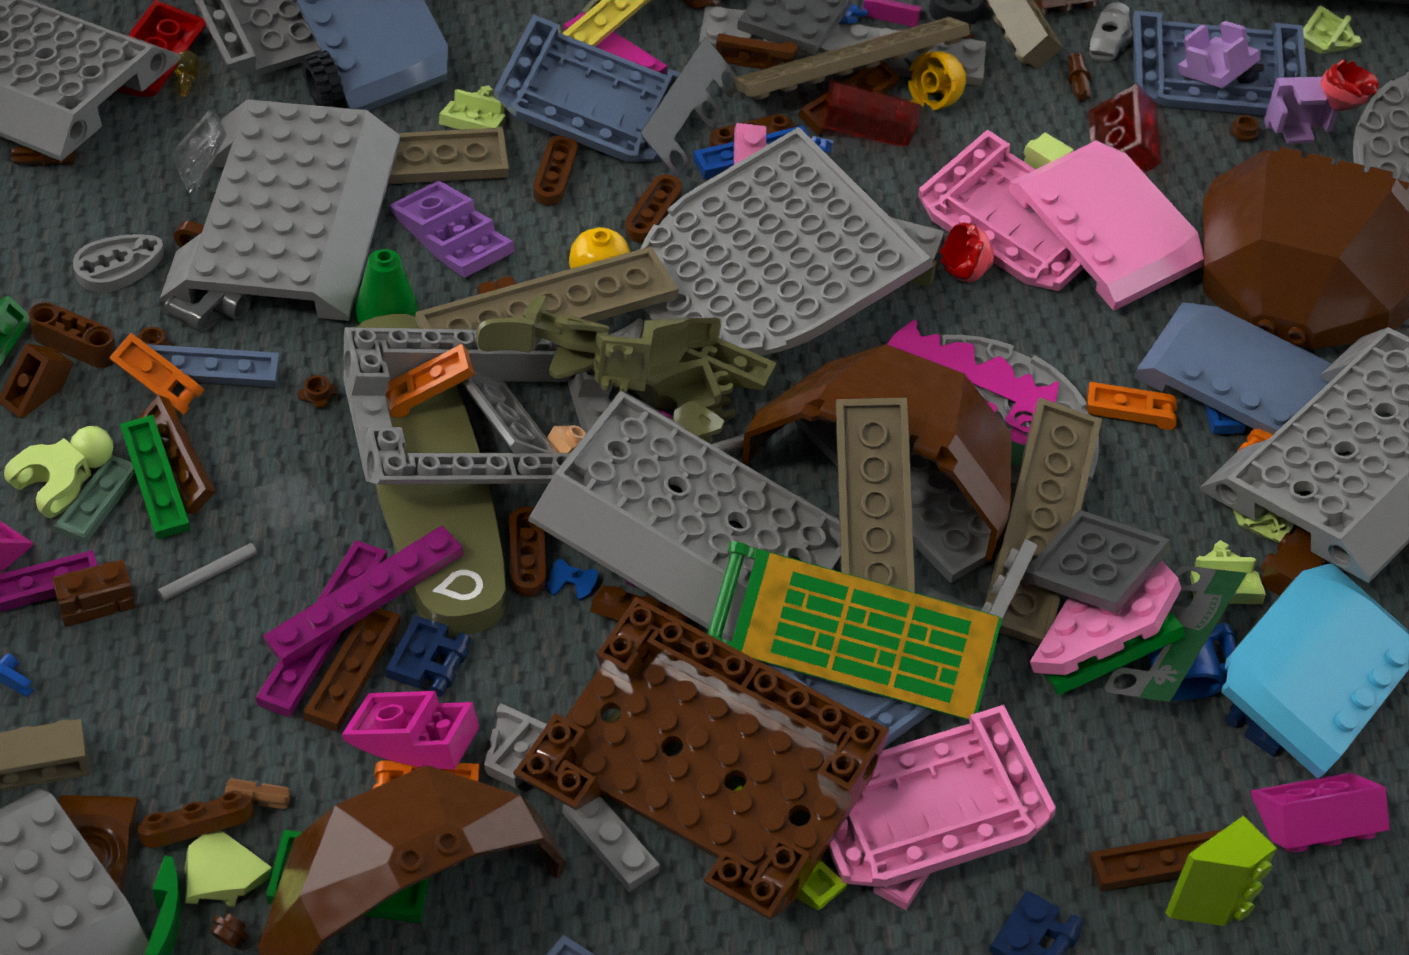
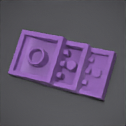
(452, 228)

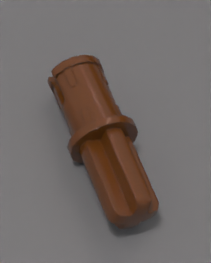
(1079, 76)
(25, 155)

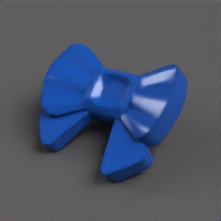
(853, 11)
(562, 573)

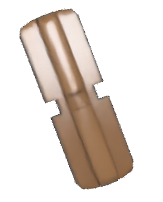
(266, 795)

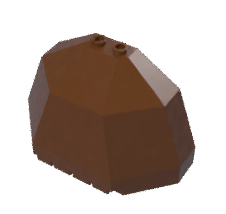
(1308, 247)
(945, 421)
(388, 842)

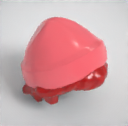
(1348, 85)
(967, 252)

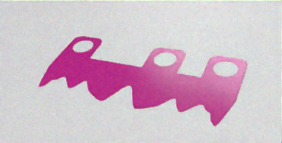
(992, 375)

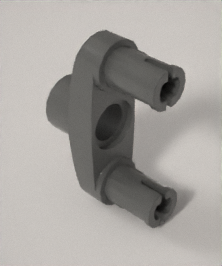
(209, 309)

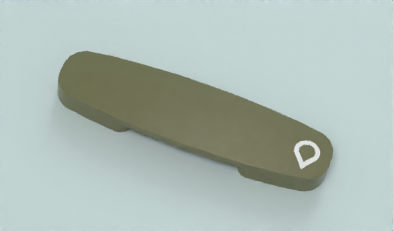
(470, 590)

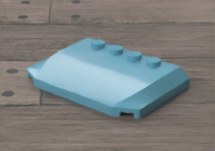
(1318, 666)

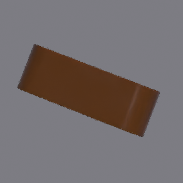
(72, 334)

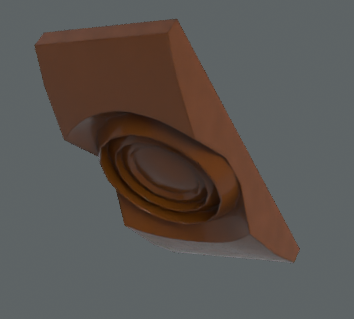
(106, 827)

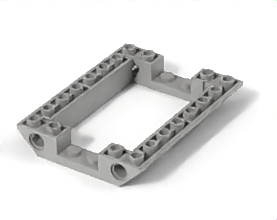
(383, 354)

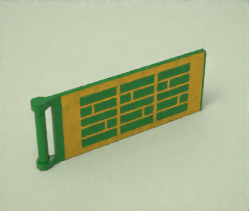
(858, 632)

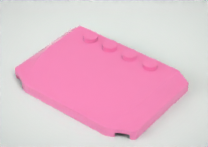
(976, 192)
(1112, 221)
(943, 804)

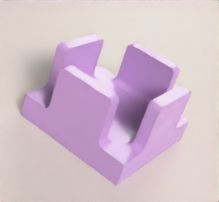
(1217, 59)
(1297, 107)

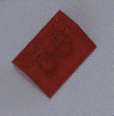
(870, 113)
(1129, 125)

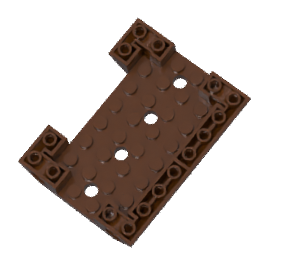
(732, 721)

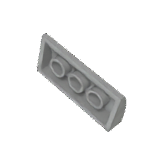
(507, 415)

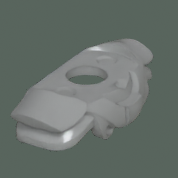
(1106, 45)

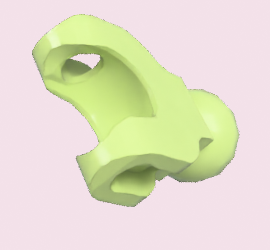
(61, 466)

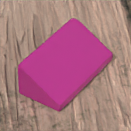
(893, 11)

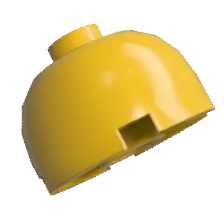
(937, 73)
(596, 245)

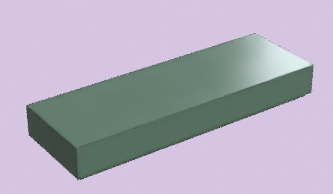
(96, 500)

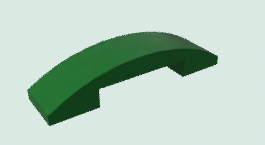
(168, 898)

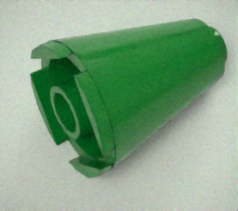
(385, 288)

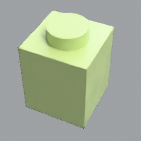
(1044, 150)

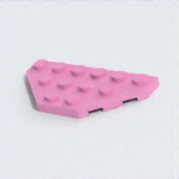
(1091, 631)

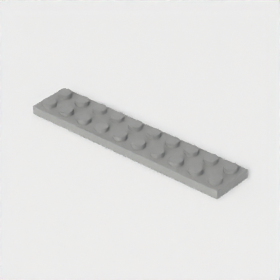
(968, 51)

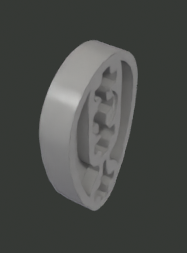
(129, 249)

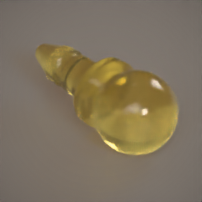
(186, 70)

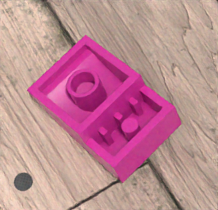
(413, 728)

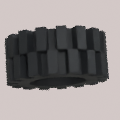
(322, 78)

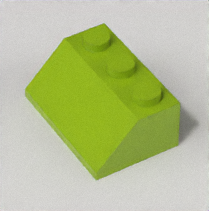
(1223, 876)

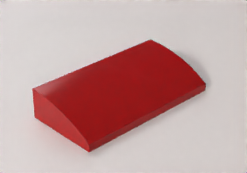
(170, 30)

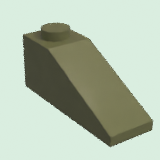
(743, 367)

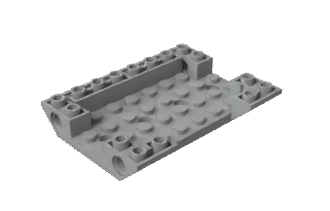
(61, 70)
(1355, 500)
(670, 540)

